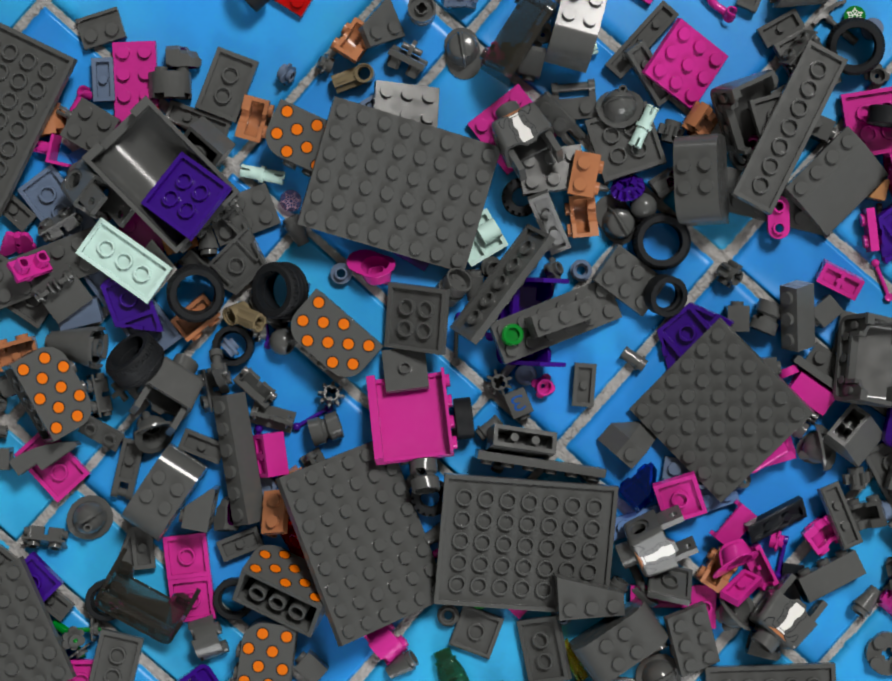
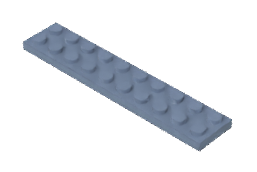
(46, 200)

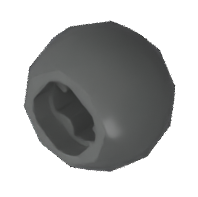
(643, 206)
(282, 341)

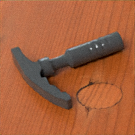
(852, 39)
(640, 583)

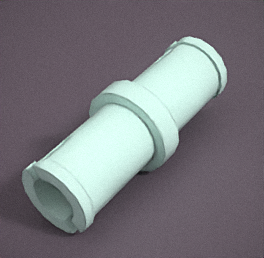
(643, 126)
(262, 174)

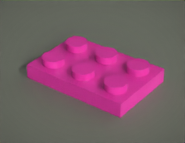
(59, 477)

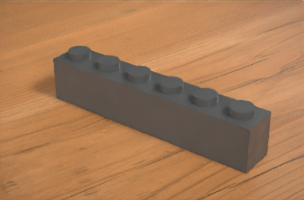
(238, 458)

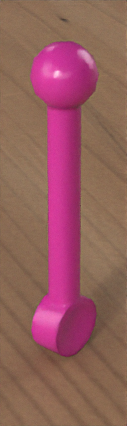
(888, 296)

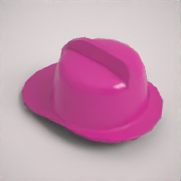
(372, 266)
(734, 555)

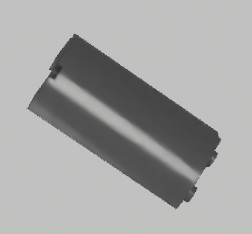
(138, 156)

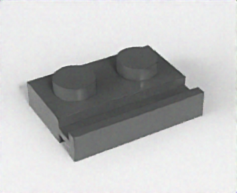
(101, 28)

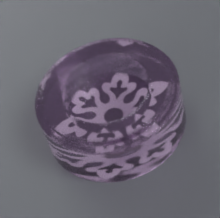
(290, 200)

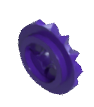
(629, 193)

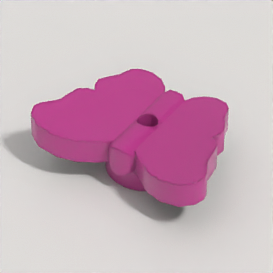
(16, 242)

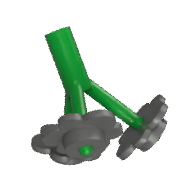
(74, 637)

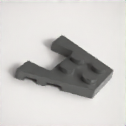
(238, 259)

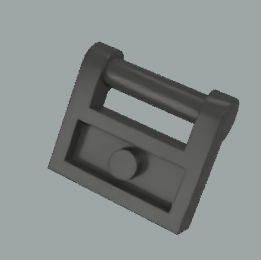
(579, 107)

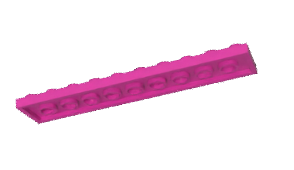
(131, 71)

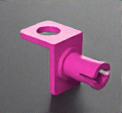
(51, 150)

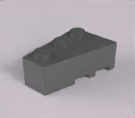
(586, 599)

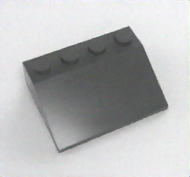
(835, 180)

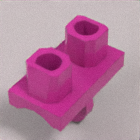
(30, 266)

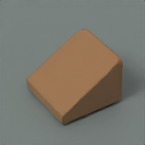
(880, 192)

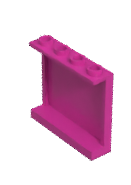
(411, 422)

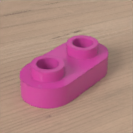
(779, 217)

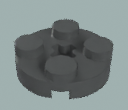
(874, 655)

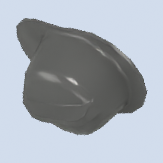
(463, 53)
(615, 219)

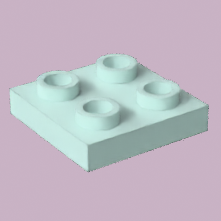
(487, 239)

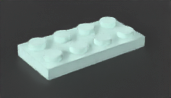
(124, 260)

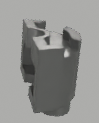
(170, 83)
(868, 512)
(206, 638)

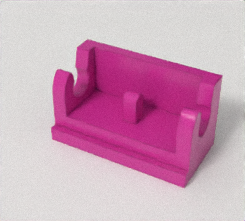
(839, 279)
(812, 391)
(271, 454)
(734, 525)
(762, 568)

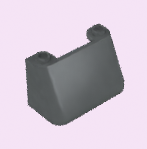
(734, 114)
(864, 360)

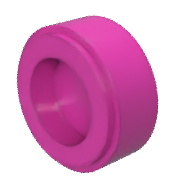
(789, 371)

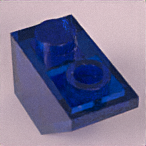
(639, 489)

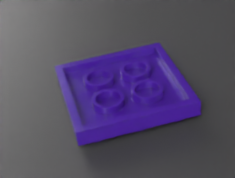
(186, 196)

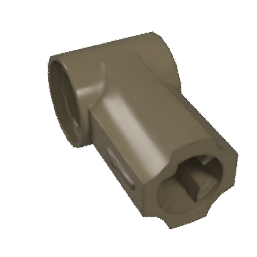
(350, 78)
(245, 316)

